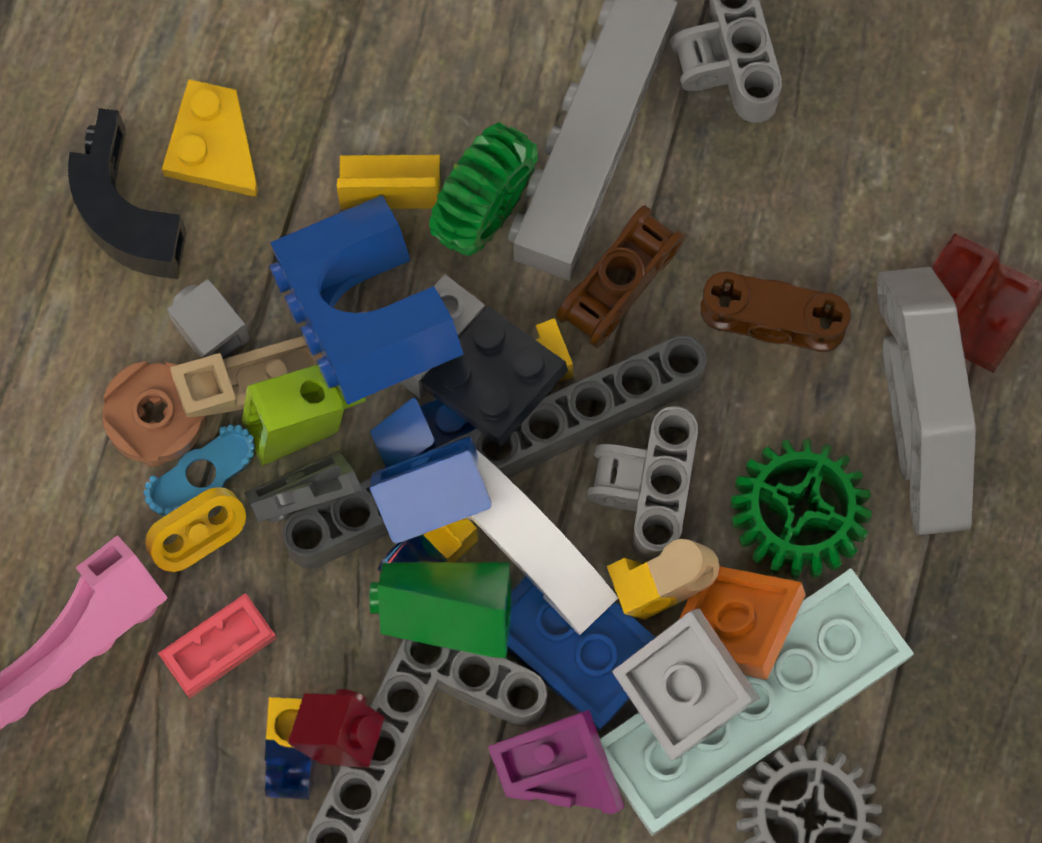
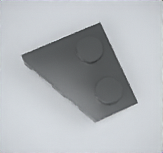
(303, 487)

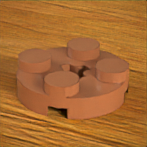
(123, 415)

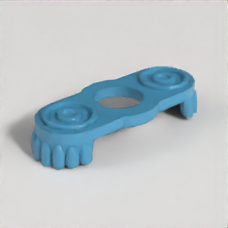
(228, 453)

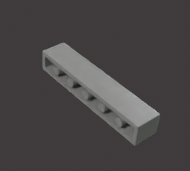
(592, 134)

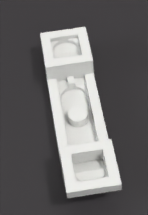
(542, 551)

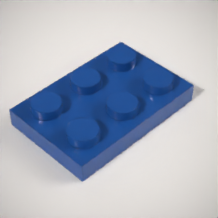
(572, 663)

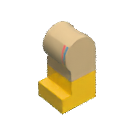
(664, 581)

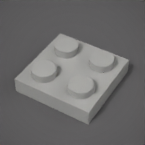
(685, 684)

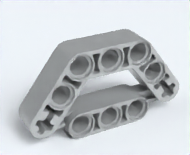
(929, 398)

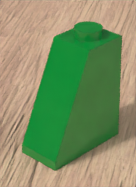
(446, 604)

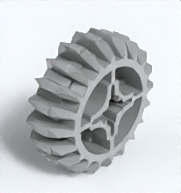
(783, 812)

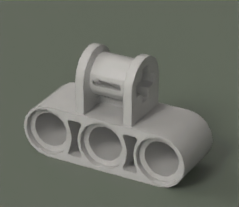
(712, 61)
(638, 469)

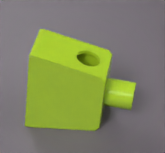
(292, 412)

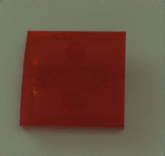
(988, 297)

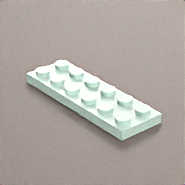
(829, 657)

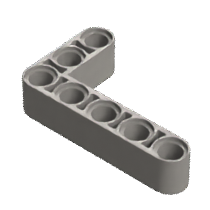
(404, 727)

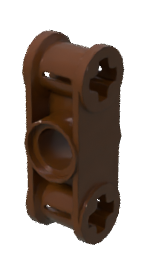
(599, 304)
(774, 311)

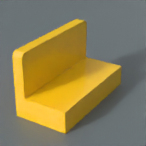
(401, 179)

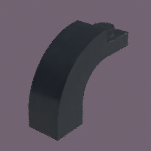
(130, 235)

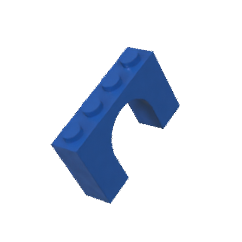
(364, 348)

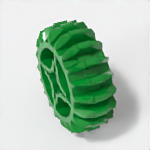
(483, 189)
(817, 518)

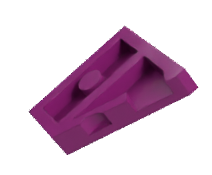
(558, 765)

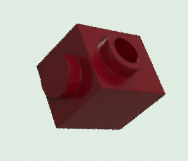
(336, 728)

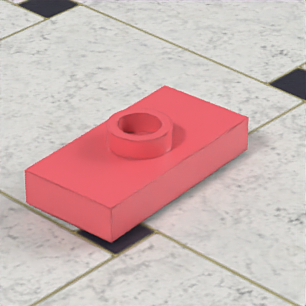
(217, 645)

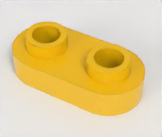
(196, 531)

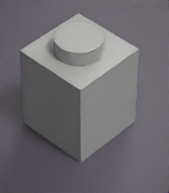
(207, 321)

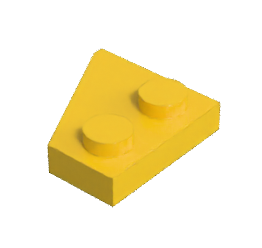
(210, 141)

